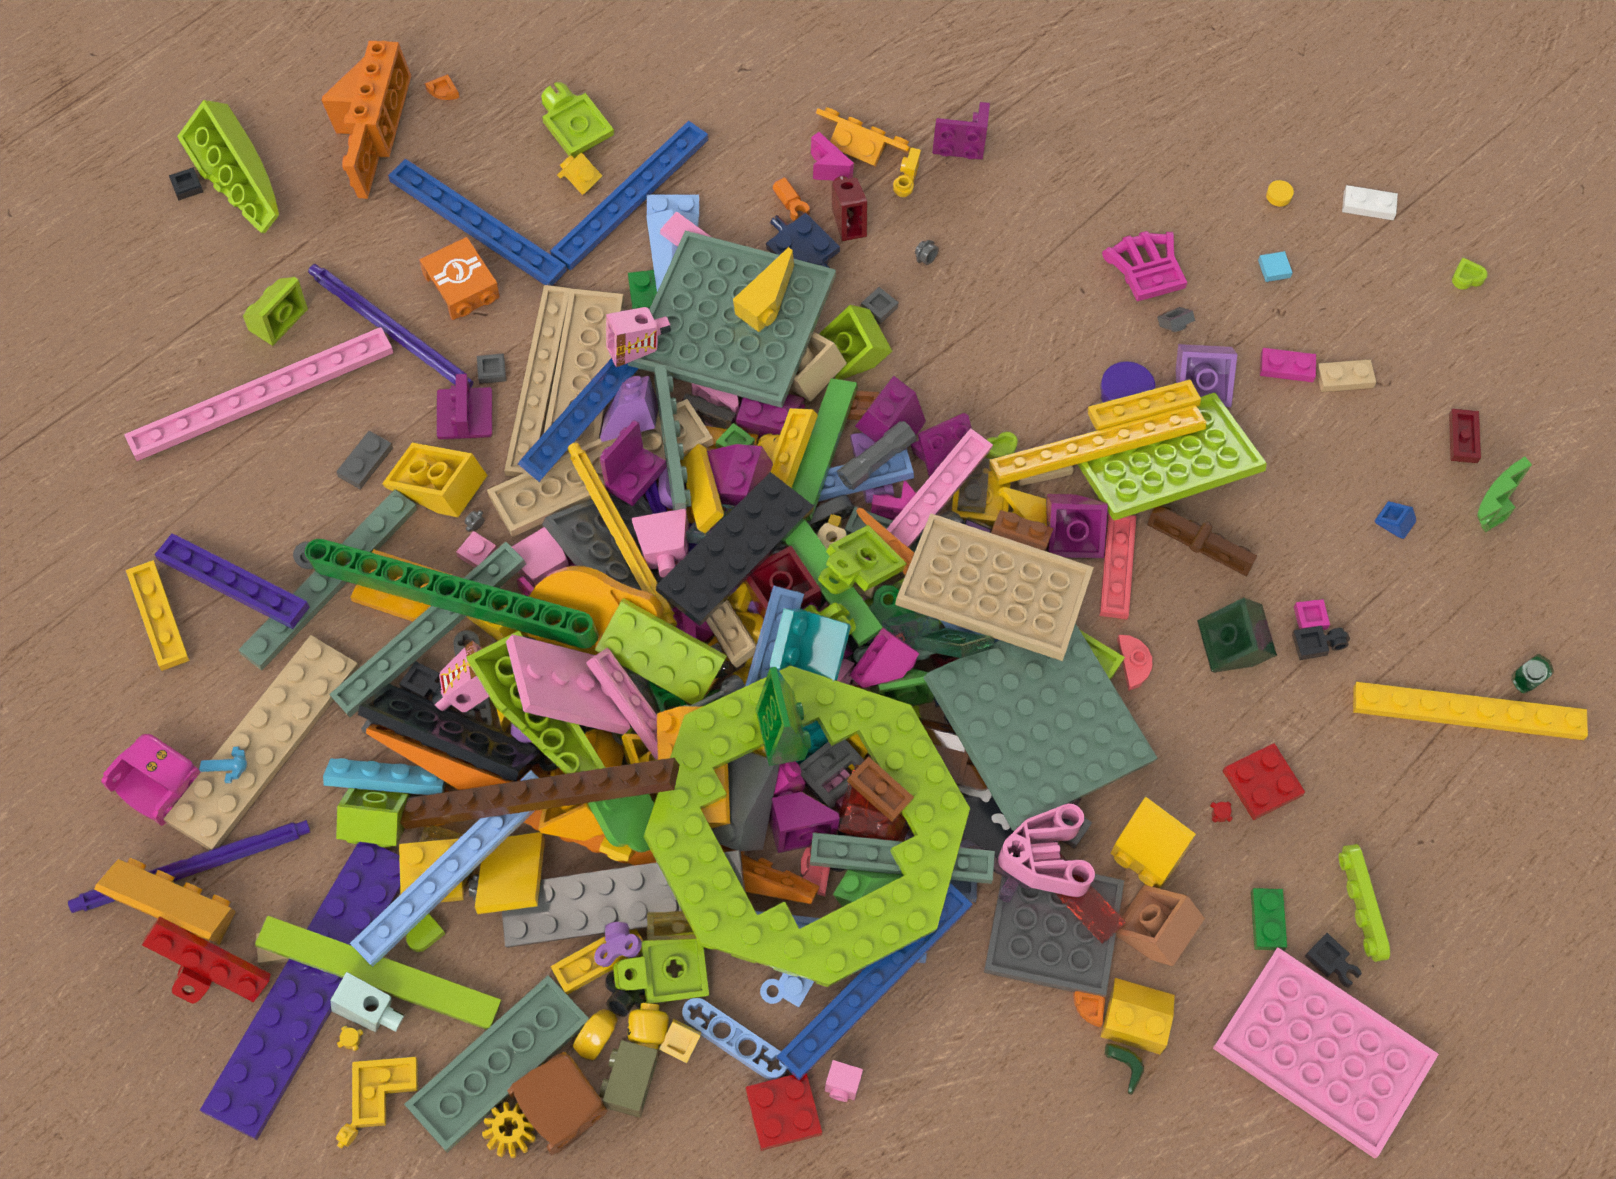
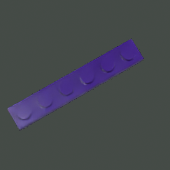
(232, 581)

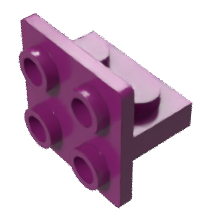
(464, 411)
(940, 440)

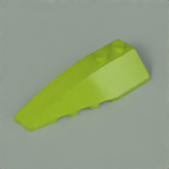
(230, 162)
(557, 739)

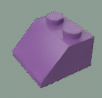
(1209, 369)
(632, 402)

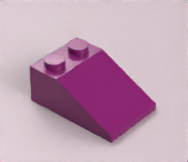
(738, 470)

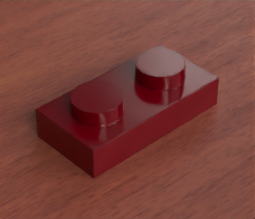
(1464, 436)

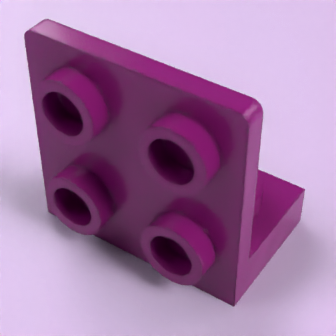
(962, 137)
(628, 466)

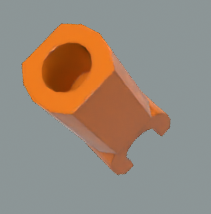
(790, 198)

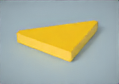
(1025, 504)

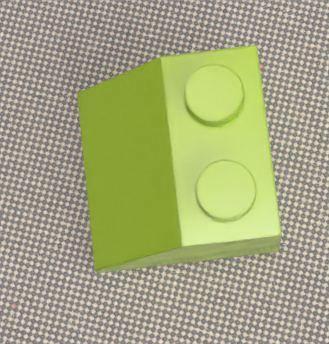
(276, 310)
(857, 340)
(371, 816)

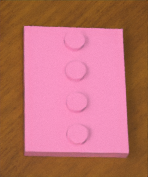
(562, 686)

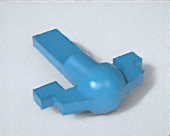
(235, 765)

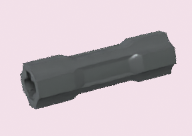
(861, 467)

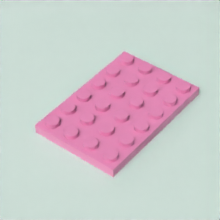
(1326, 1052)

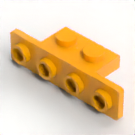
(859, 141)

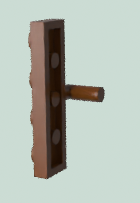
(1202, 539)

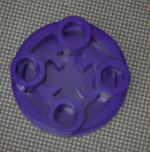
(1125, 380)

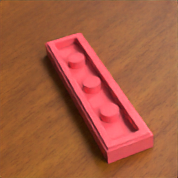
(1117, 567)

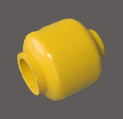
(647, 1026)

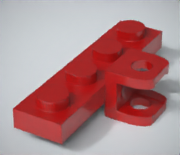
(203, 963)

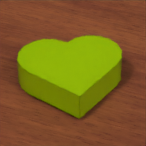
(1468, 275)
(1002, 445)
(424, 934)

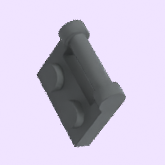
(825, 766)

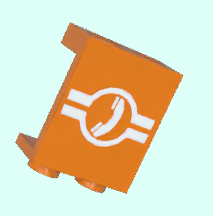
(460, 278)

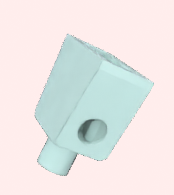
(355, 995)

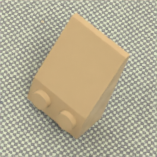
(817, 367)

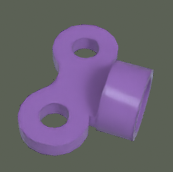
(617, 943)

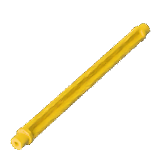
(617, 527)

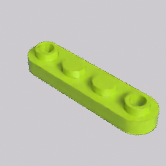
(1367, 913)

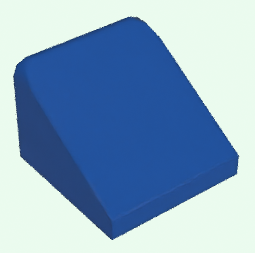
(1396, 519)

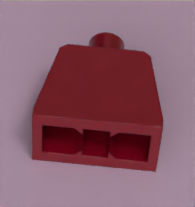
(848, 195)

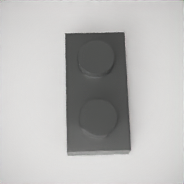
(364, 460)

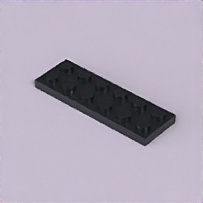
(734, 549)
(450, 732)

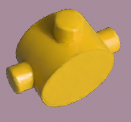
(350, 1038)
(346, 1135)

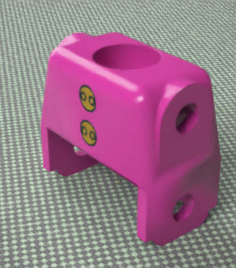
(150, 777)

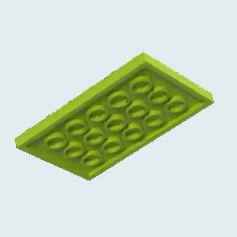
(1176, 466)

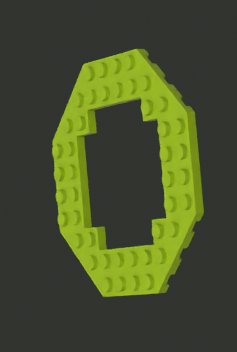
(857, 932)

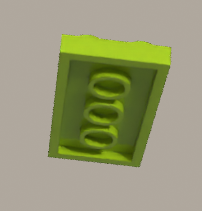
(661, 652)

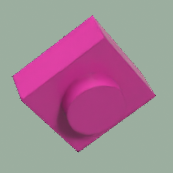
(1311, 614)

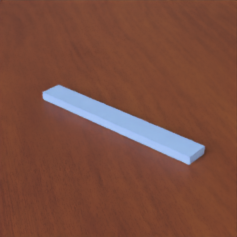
(436, 883)

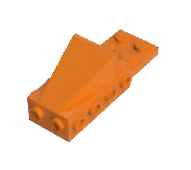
(369, 108)

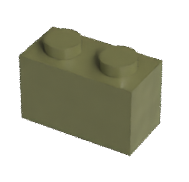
(630, 1078)

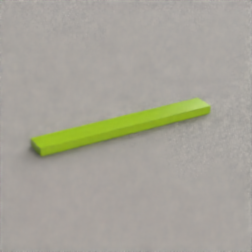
(385, 975)

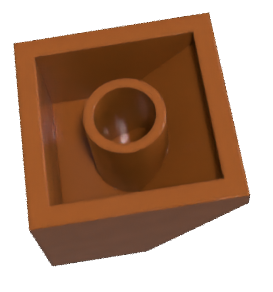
(1022, 530)

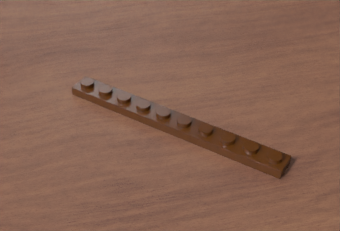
(541, 793)

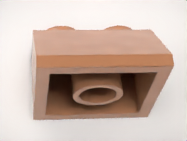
(1160, 924)

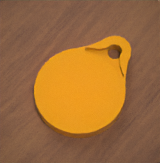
(591, 593)

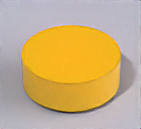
(1279, 193)

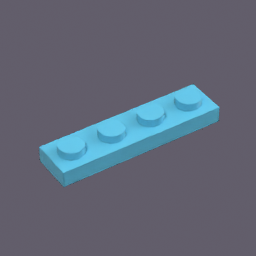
(382, 777)

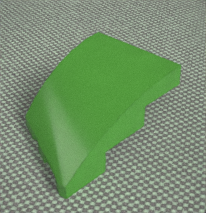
(1496, 504)

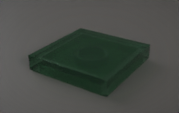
(953, 642)

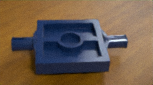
(806, 240)

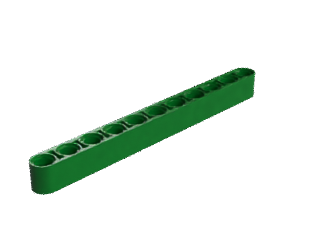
(459, 601)

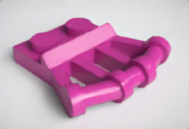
(1148, 278)

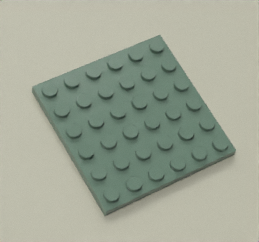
(716, 346)
(1039, 725)

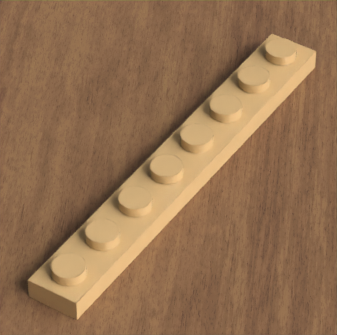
(538, 376)

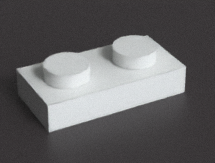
(1369, 202)

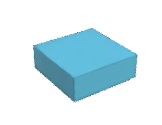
(1275, 266)

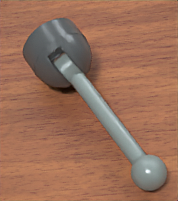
(727, 687)

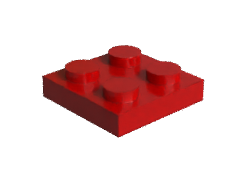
(1263, 781)
(783, 1111)

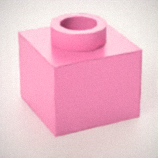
(843, 1081)

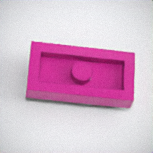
(1288, 365)

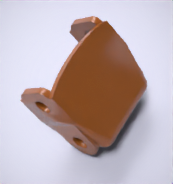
(558, 1101)

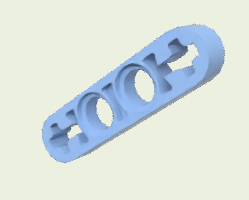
(737, 1035)

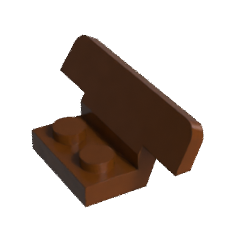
(953, 754)

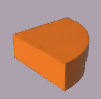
(442, 88)
(1090, 1007)

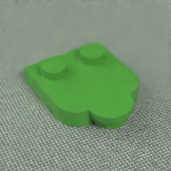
(624, 820)

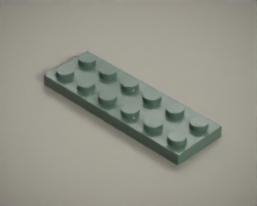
(488, 1067)

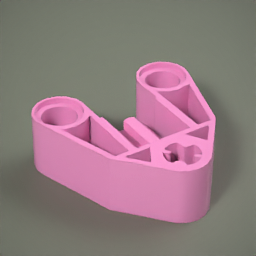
(1039, 855)

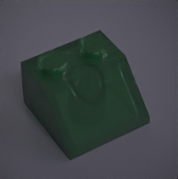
(1237, 636)

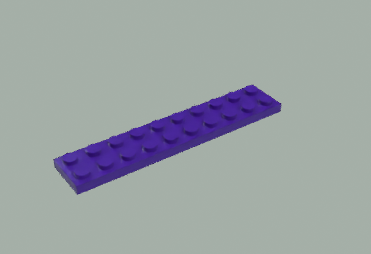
(300, 998)

